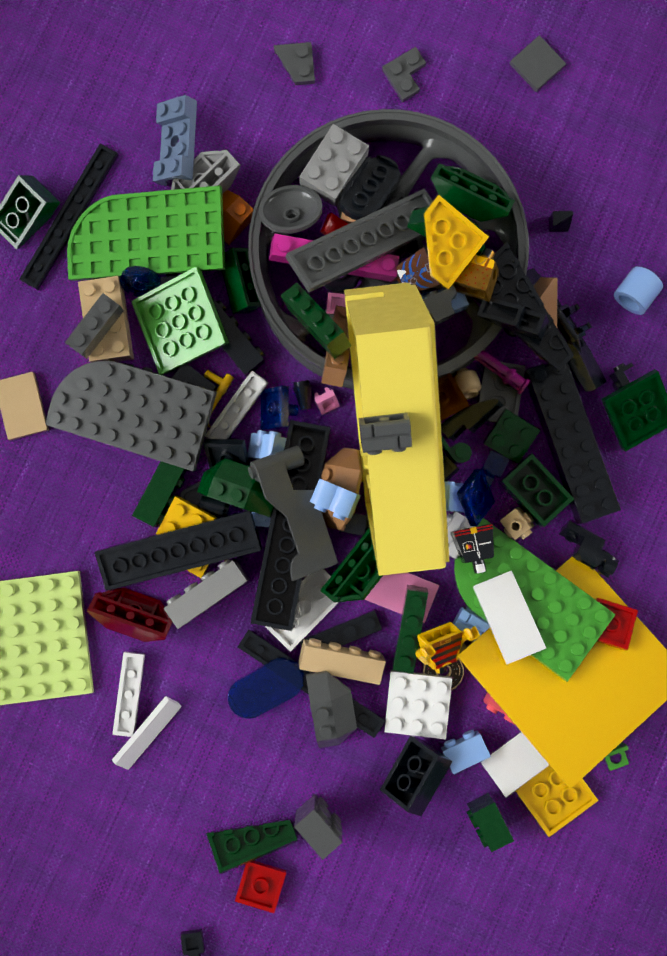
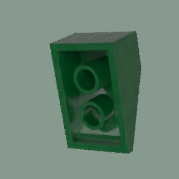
(25, 210)

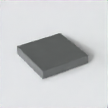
(537, 63)

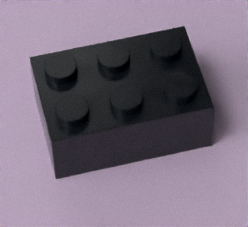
(415, 776)

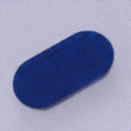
(265, 688)

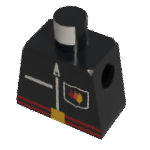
(475, 545)

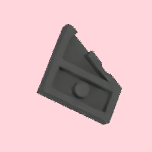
(297, 61)

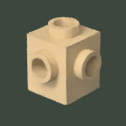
(511, 523)

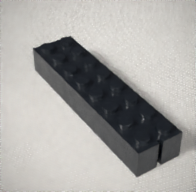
(571, 442)

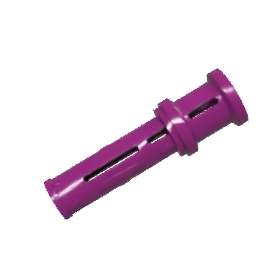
(508, 375)

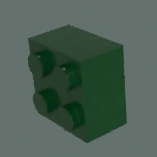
(491, 825)

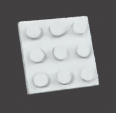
(418, 704)

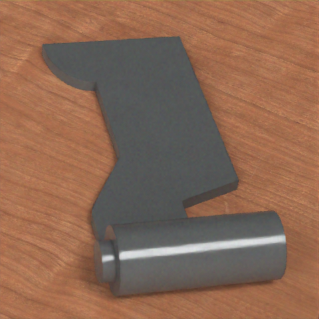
(305, 521)

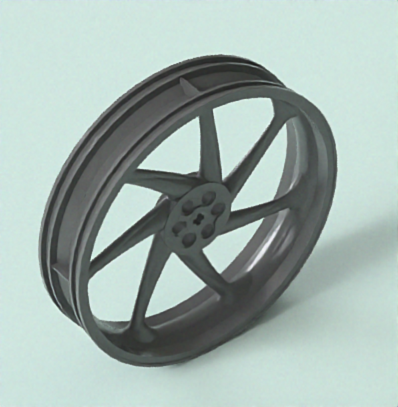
(438, 141)

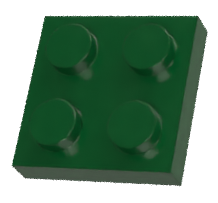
(511, 436)

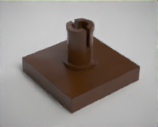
(450, 397)

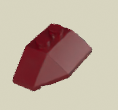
(131, 614)

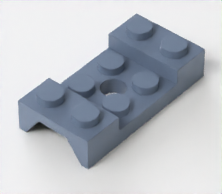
(177, 123)

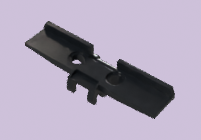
(583, 361)

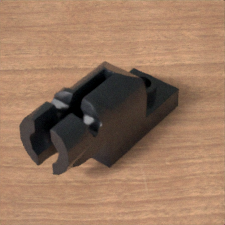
(589, 549)

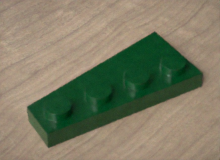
(243, 845)

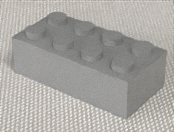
(207, 593)

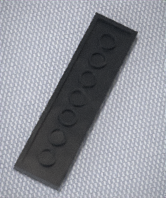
(178, 550)

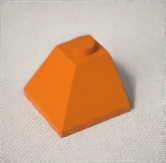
(236, 215)

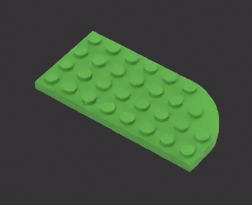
(151, 230)
(562, 611)

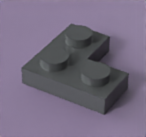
(400, 71)

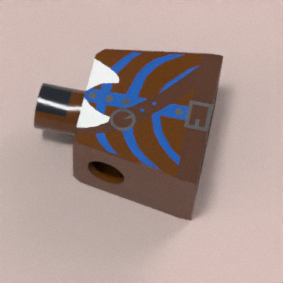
(417, 272)

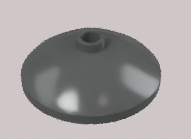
(290, 209)

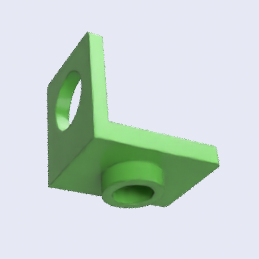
(621, 748)

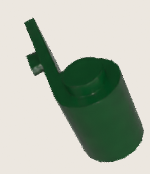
(458, 453)

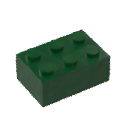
(536, 490)

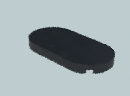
(369, 187)

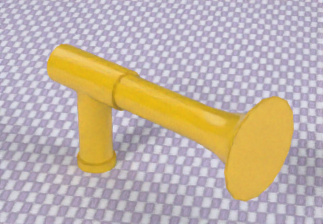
(223, 384)

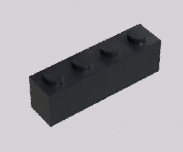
(239, 346)

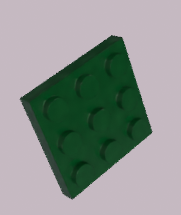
(638, 410)

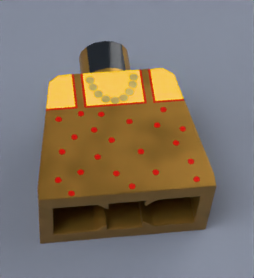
(478, 276)

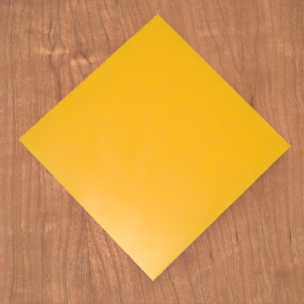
(599, 705)

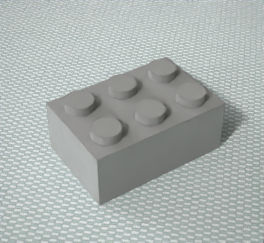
(334, 164)

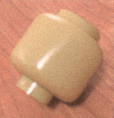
(468, 382)

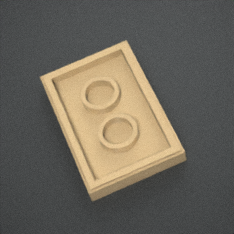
(22, 406)

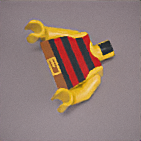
(443, 645)

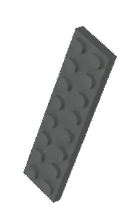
(357, 243)

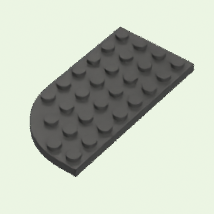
(134, 411)

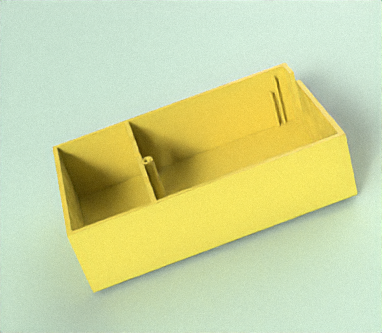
(394, 375)

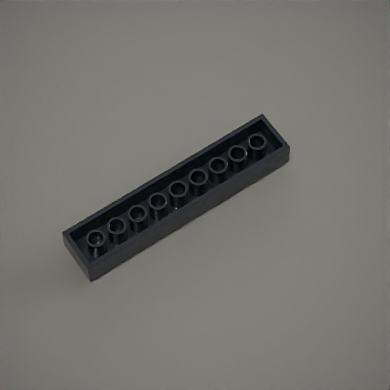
(276, 592)

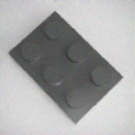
(494, 388)

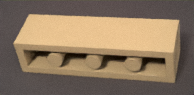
(342, 661)

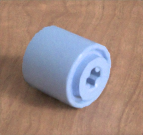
(638, 290)

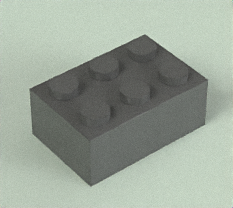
(319, 826)

